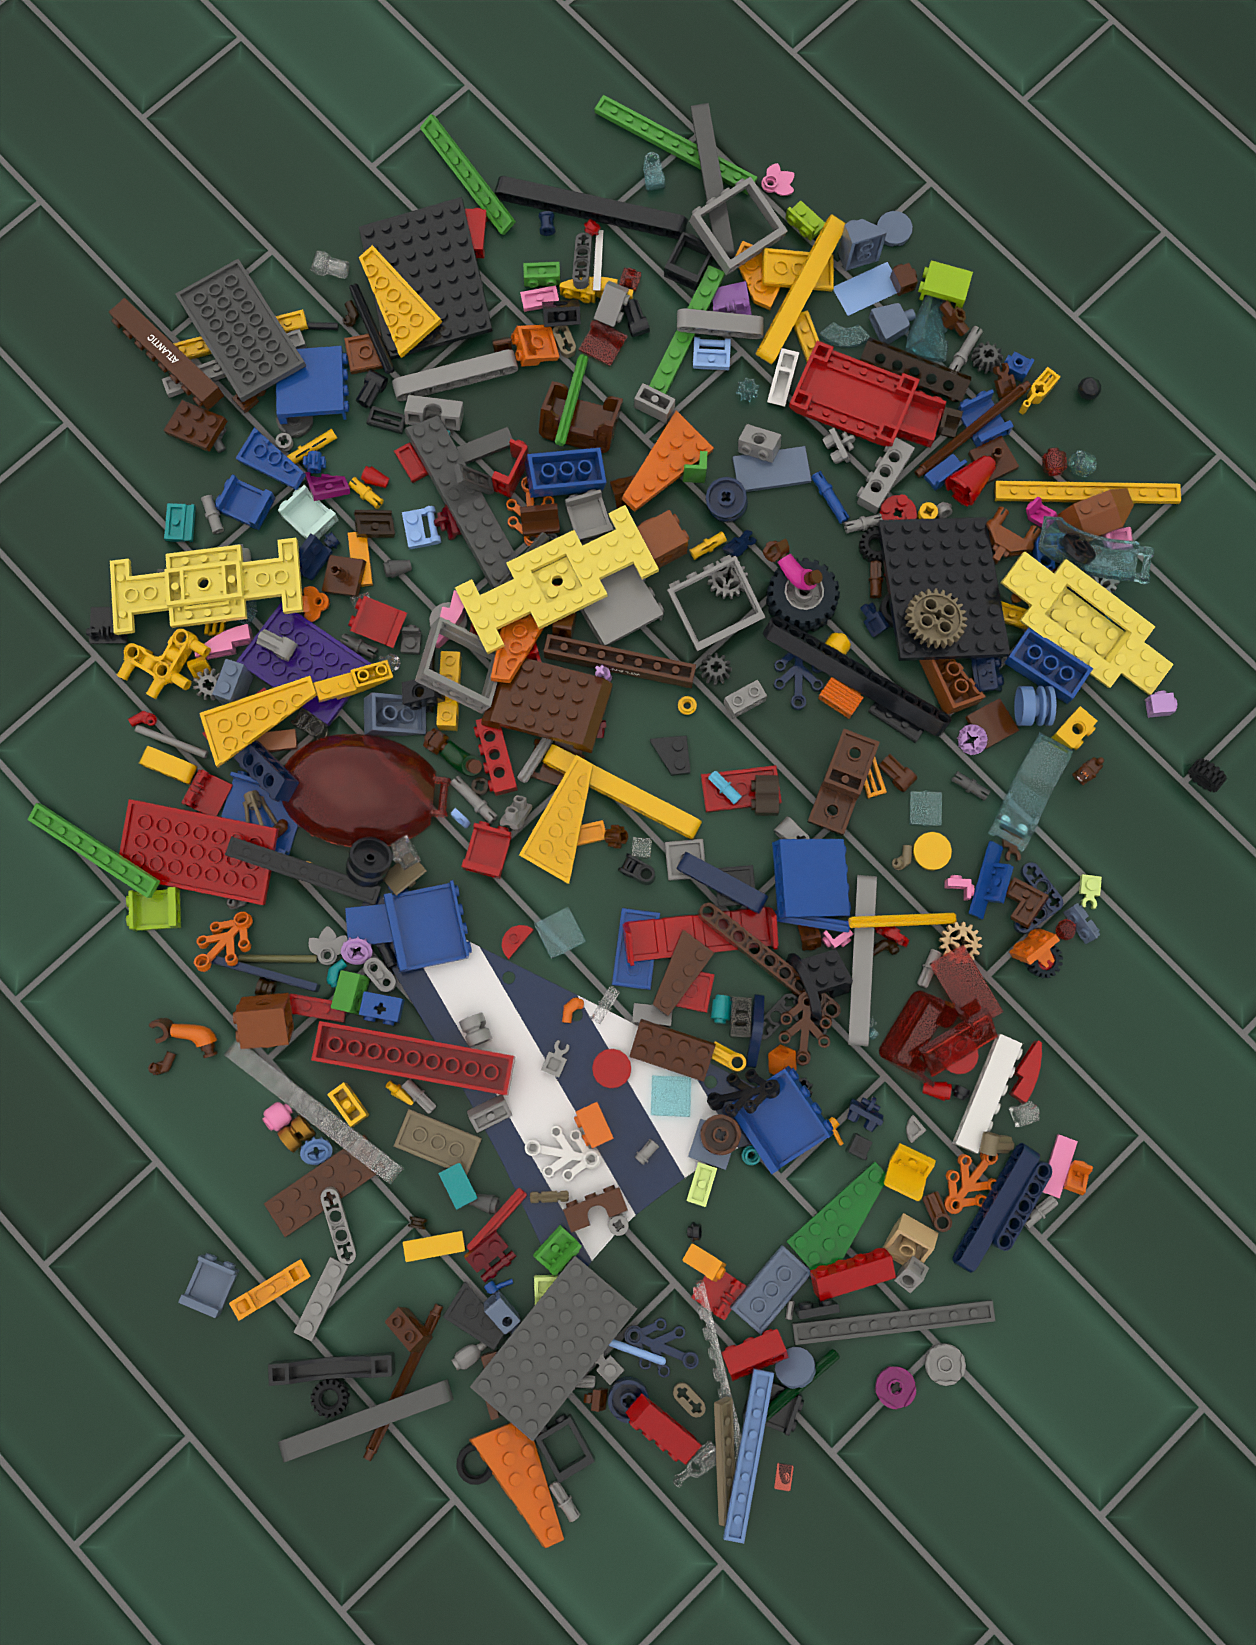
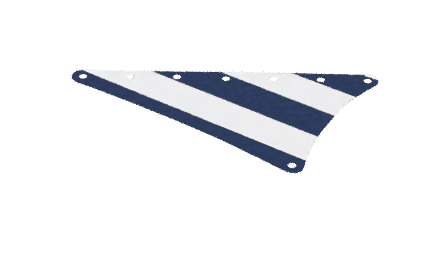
(527, 1024)

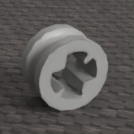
(287, 447)

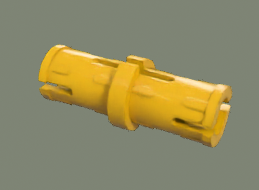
(366, 493)
(708, 545)

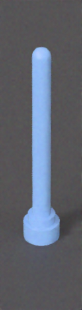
(638, 1352)

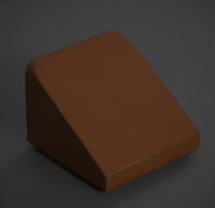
(502, 344)

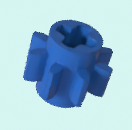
(314, 462)

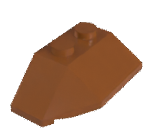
(1100, 512)

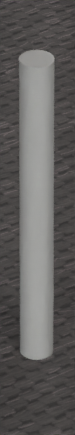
(171, 741)

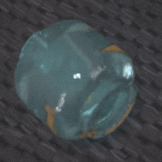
(1082, 463)

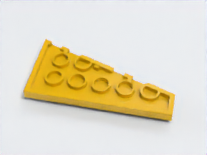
(402, 308)

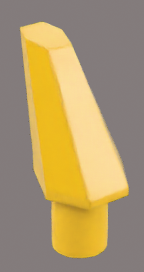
(399, 1093)

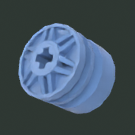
(1035, 705)

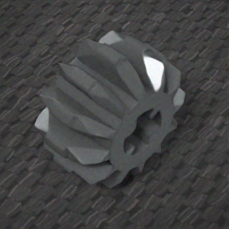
(981, 352)
(708, 670)

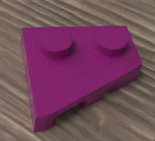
(327, 486)

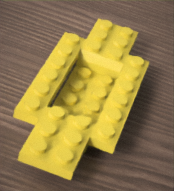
(1081, 629)

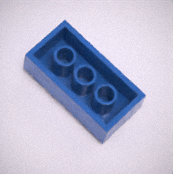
(565, 472)
(1048, 665)

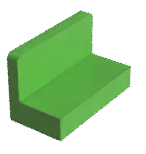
(696, 473)
(349, 992)

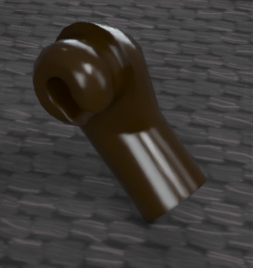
(352, 316)
(886, 945)

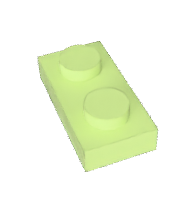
(701, 1184)

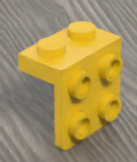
(908, 1171)

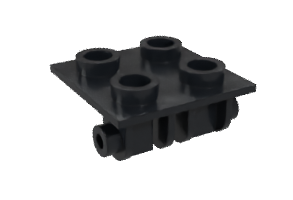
(101, 627)

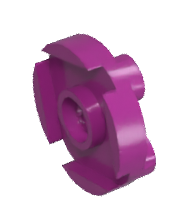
(906, 1382)

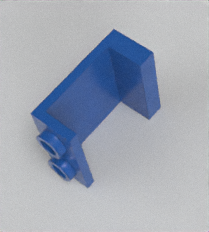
(975, 408)

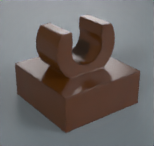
(597, 1399)

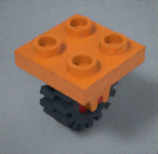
(1039, 953)

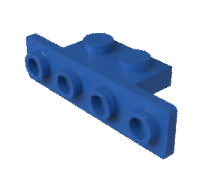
(992, 881)

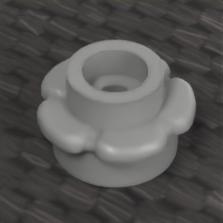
(944, 510)

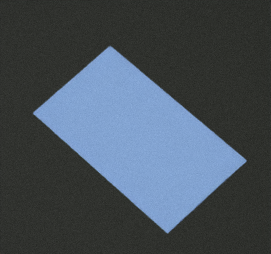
(865, 289)

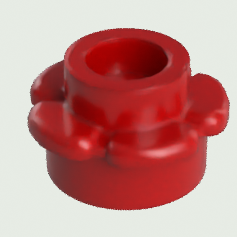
(592, 227)

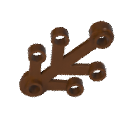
(805, 1025)

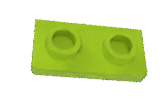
(804, 220)

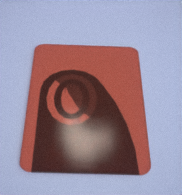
(783, 1477)

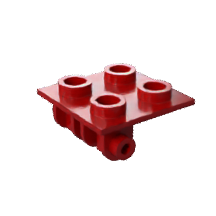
(207, 793)
(722, 1294)

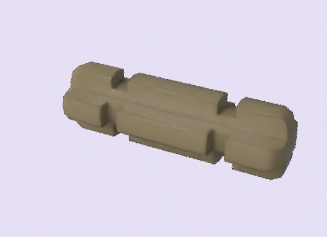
(549, 1196)

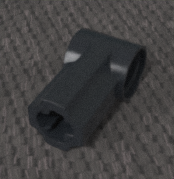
(636, 322)
(373, 385)

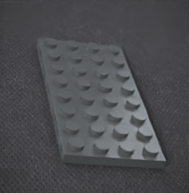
(240, 330)
(553, 1348)

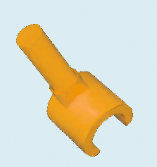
(835, 1124)

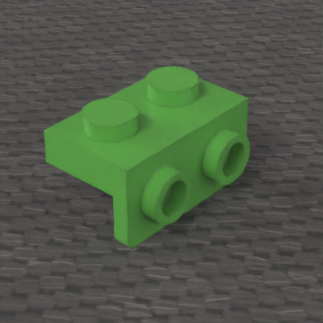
(541, 274)
(557, 1250)

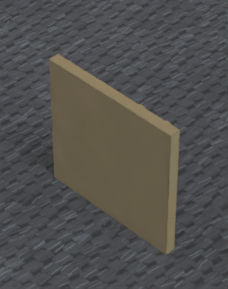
(399, 879)

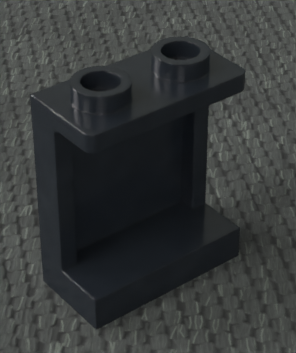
(785, 1418)

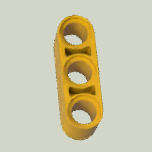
(168, 765)

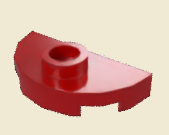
(893, 934)
(514, 939)

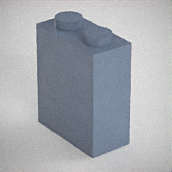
(232, 682)

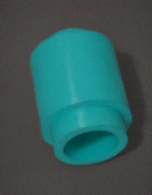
(721, 1009)

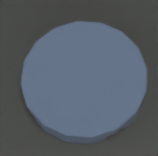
(897, 227)
(797, 1369)

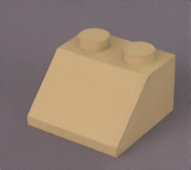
(910, 1239)

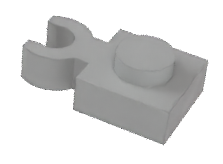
(555, 1062)
(609, 1368)

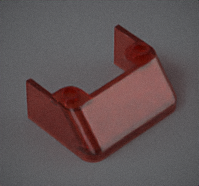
(915, 1029)

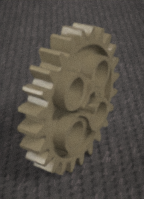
(935, 618)

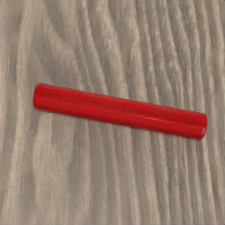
(499, 1218)

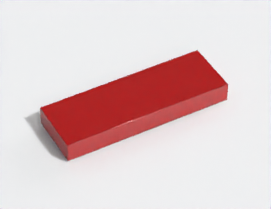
(315, 1008)

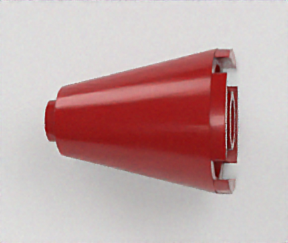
(970, 480)

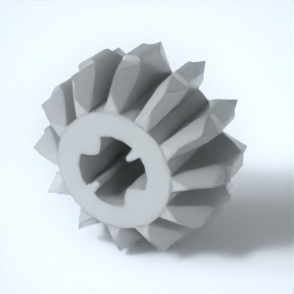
(202, 683)

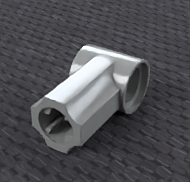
(281, 647)

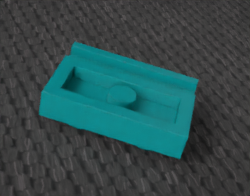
(180, 522)

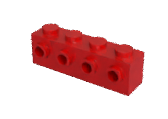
(852, 1274)
(663, 1429)

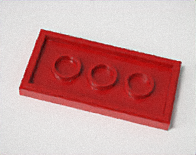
(740, 781)

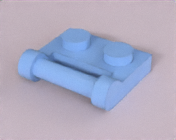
(711, 358)
(415, 529)

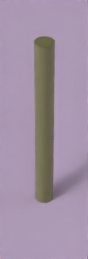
(279, 958)

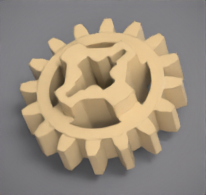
(961, 934)

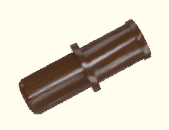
(875, 579)

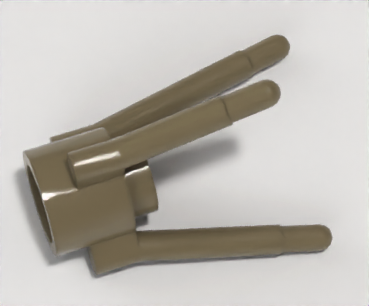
(254, 801)

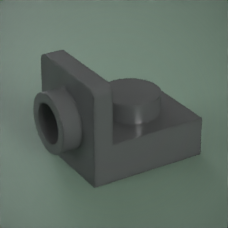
(411, 640)

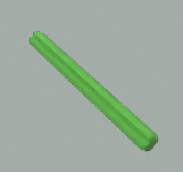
(571, 400)

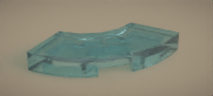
(843, 336)

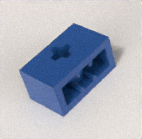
(393, 1007)

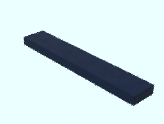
(268, 974)

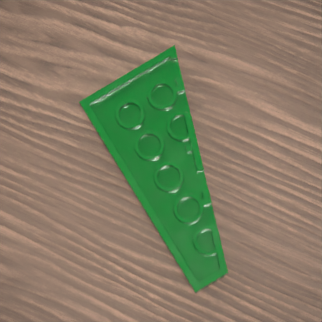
(834, 1227)

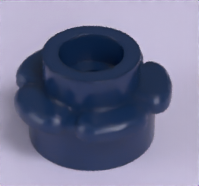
(331, 540)

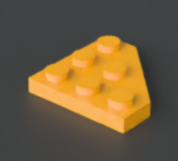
(752, 274)

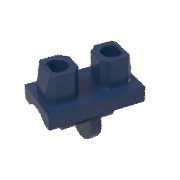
(866, 1110)

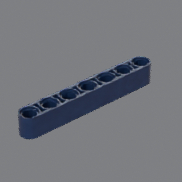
(996, 1207)

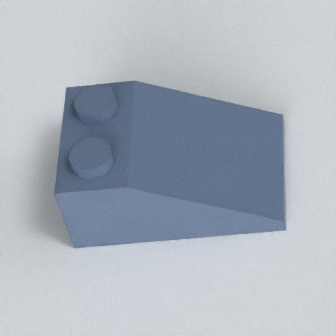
(389, 717)

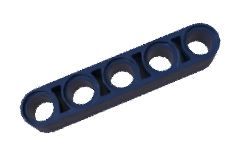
(722, 882)
(1021, 1214)

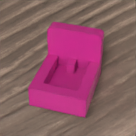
(1036, 511)

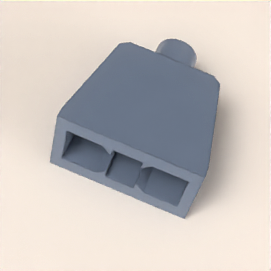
(891, 322)
(498, 1308)

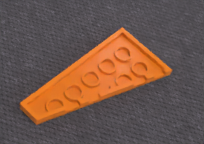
(665, 463)
(518, 642)
(520, 1474)

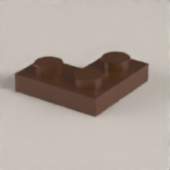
(1029, 899)

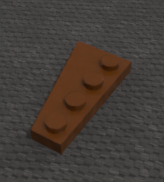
(684, 967)

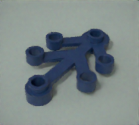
(799, 671)
(657, 1344)

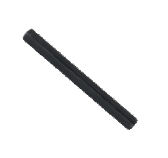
(371, 328)

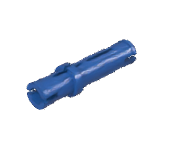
(826, 491)

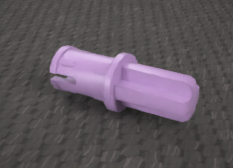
(603, 672)

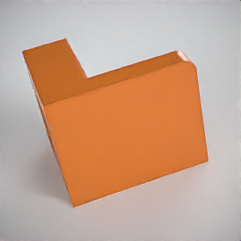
(781, 1058)

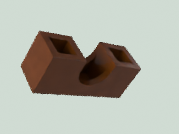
(577, 1213)

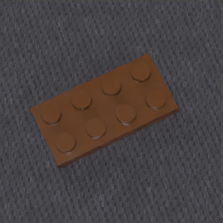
(672, 1050)

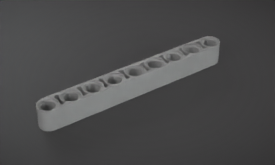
(862, 963)

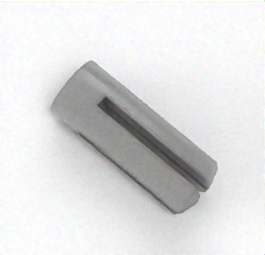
(790, 1308)

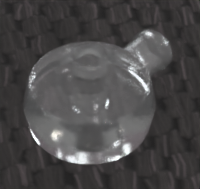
(393, 661)

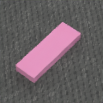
(1060, 1162)

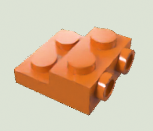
(534, 344)

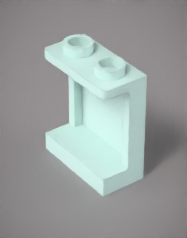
(306, 514)

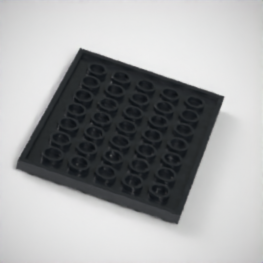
(439, 262)
(952, 558)

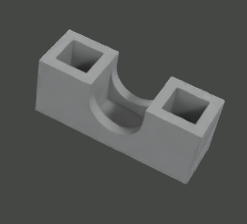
(421, 408)

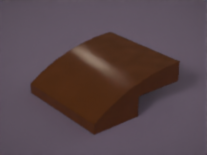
(995, 722)

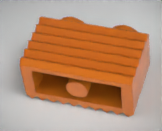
(840, 697)

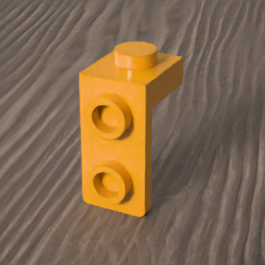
(704, 1263)

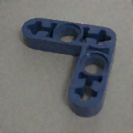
(1047, 909)
(756, 1031)

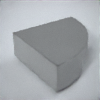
(914, 1129)

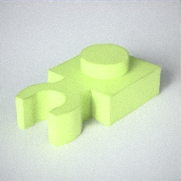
(1090, 887)

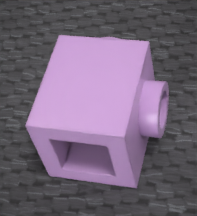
(1161, 704)

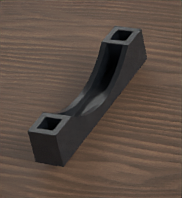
(334, 1367)

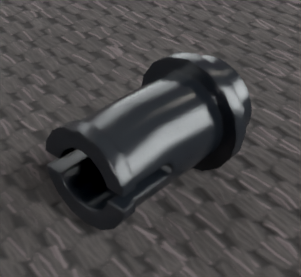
(387, 955)

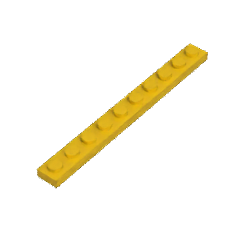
(1077, 491)

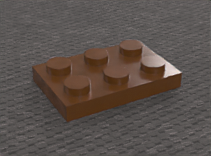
(195, 425)

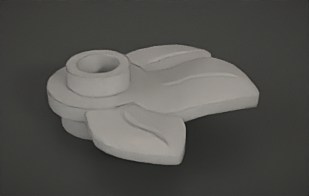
(327, 943)

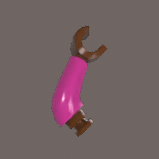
(801, 578)

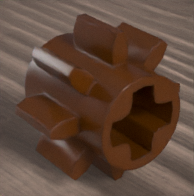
(616, 836)

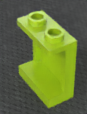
(945, 283)
(154, 913)

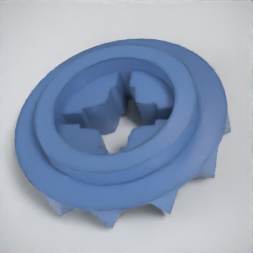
(324, 1151)

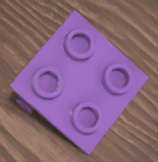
(732, 299)

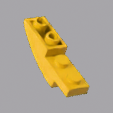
(587, 294)
(353, 682)

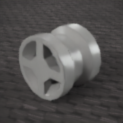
(618, 1222)

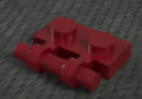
(485, 1252)

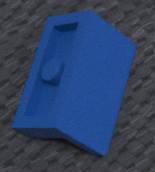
(937, 476)

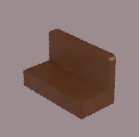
(540, 519)

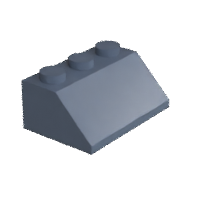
(860, 243)

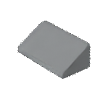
(651, 1014)
(489, 1113)

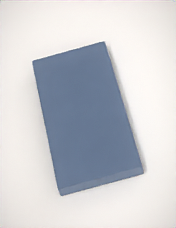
(787, 469)
(771, 1289)

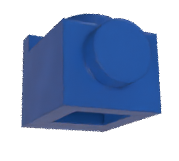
(1018, 365)

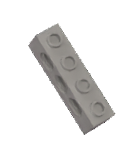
(873, 500)

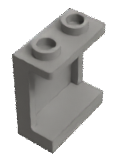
(588, 515)

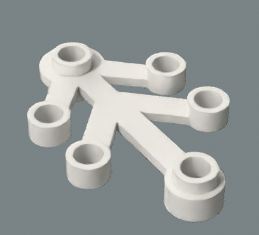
(566, 1153)

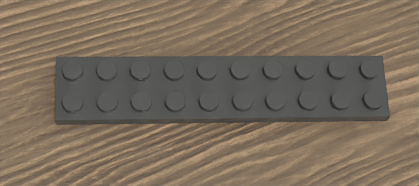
(465, 504)

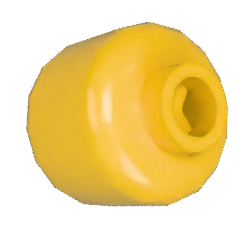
(839, 642)

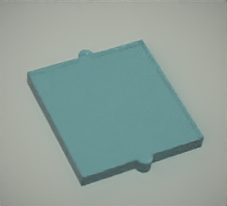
(925, 808)

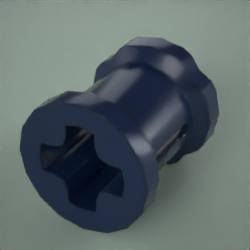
(546, 223)

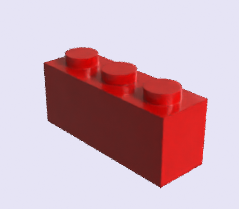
(754, 1353)

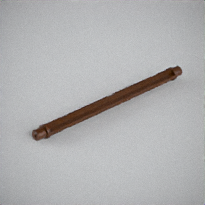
(972, 429)
(403, 1382)

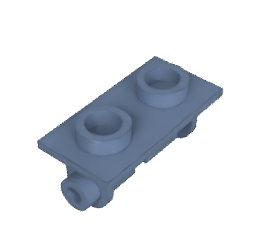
(1086, 930)

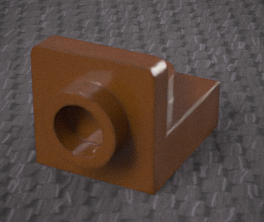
(809, 937)

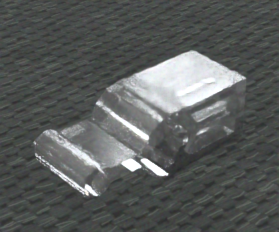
(705, 1456)

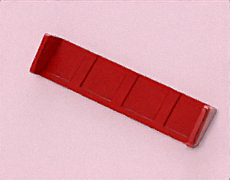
(659, 937)

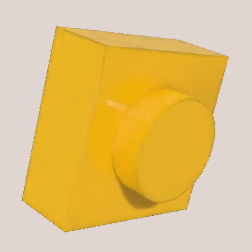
(197, 665)

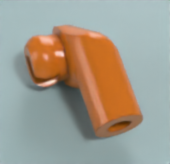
(570, 1007)

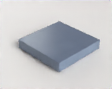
(701, 1154)

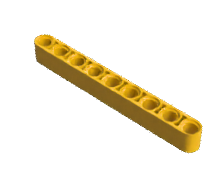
(801, 289)
(628, 795)

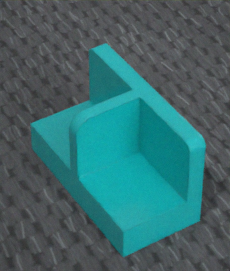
(458, 1185)

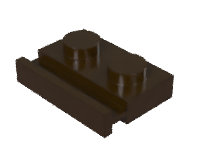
(374, 523)

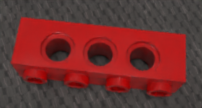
(506, 783)

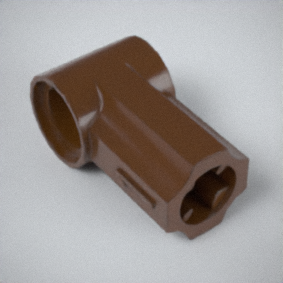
(901, 776)
(936, 1210)

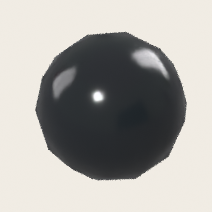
(1089, 388)

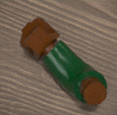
(451, 753)

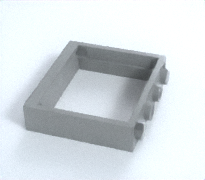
(711, 242)
(708, 570)
(445, 686)

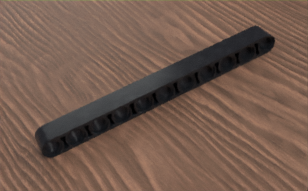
(590, 207)
(856, 676)

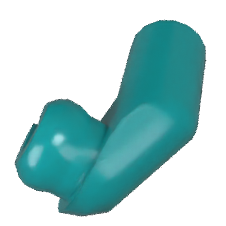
(333, 972)

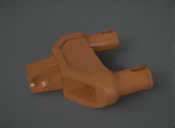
(1006, 542)

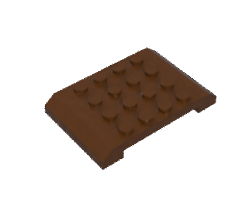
(551, 704)

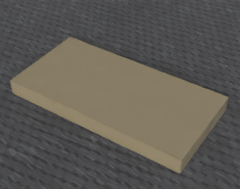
(437, 1141)

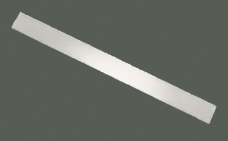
(598, 261)

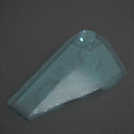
(927, 332)

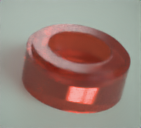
(1065, 929)

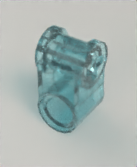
(653, 173)

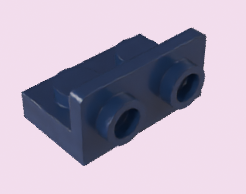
(312, 556)
(987, 674)

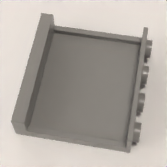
(626, 608)

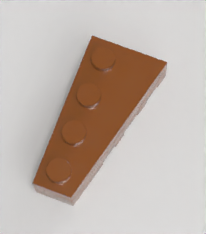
(951, 685)

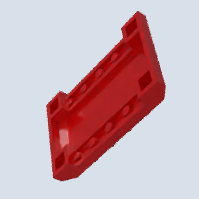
(853, 395)

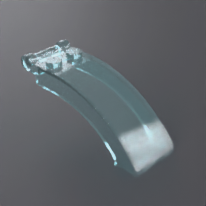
(1113, 557)
(1030, 790)

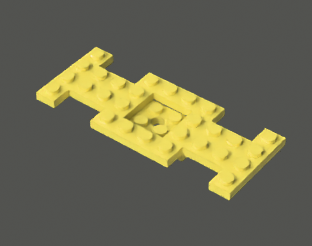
(580, 574)
(228, 580)

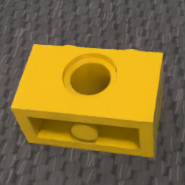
(1080, 719)
(348, 1104)

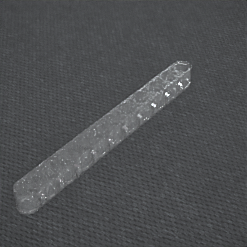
(314, 1112)

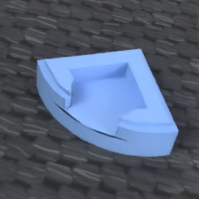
(460, 818)

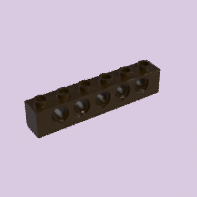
(925, 366)

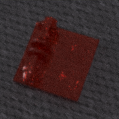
(602, 342)

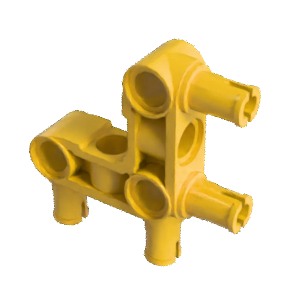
(172, 659)

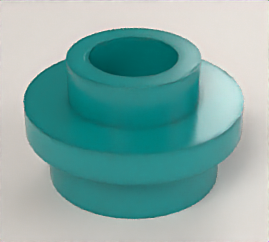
(750, 1161)

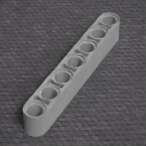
(455, 375)

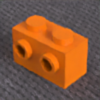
(594, 1125)

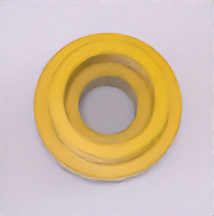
(687, 699)

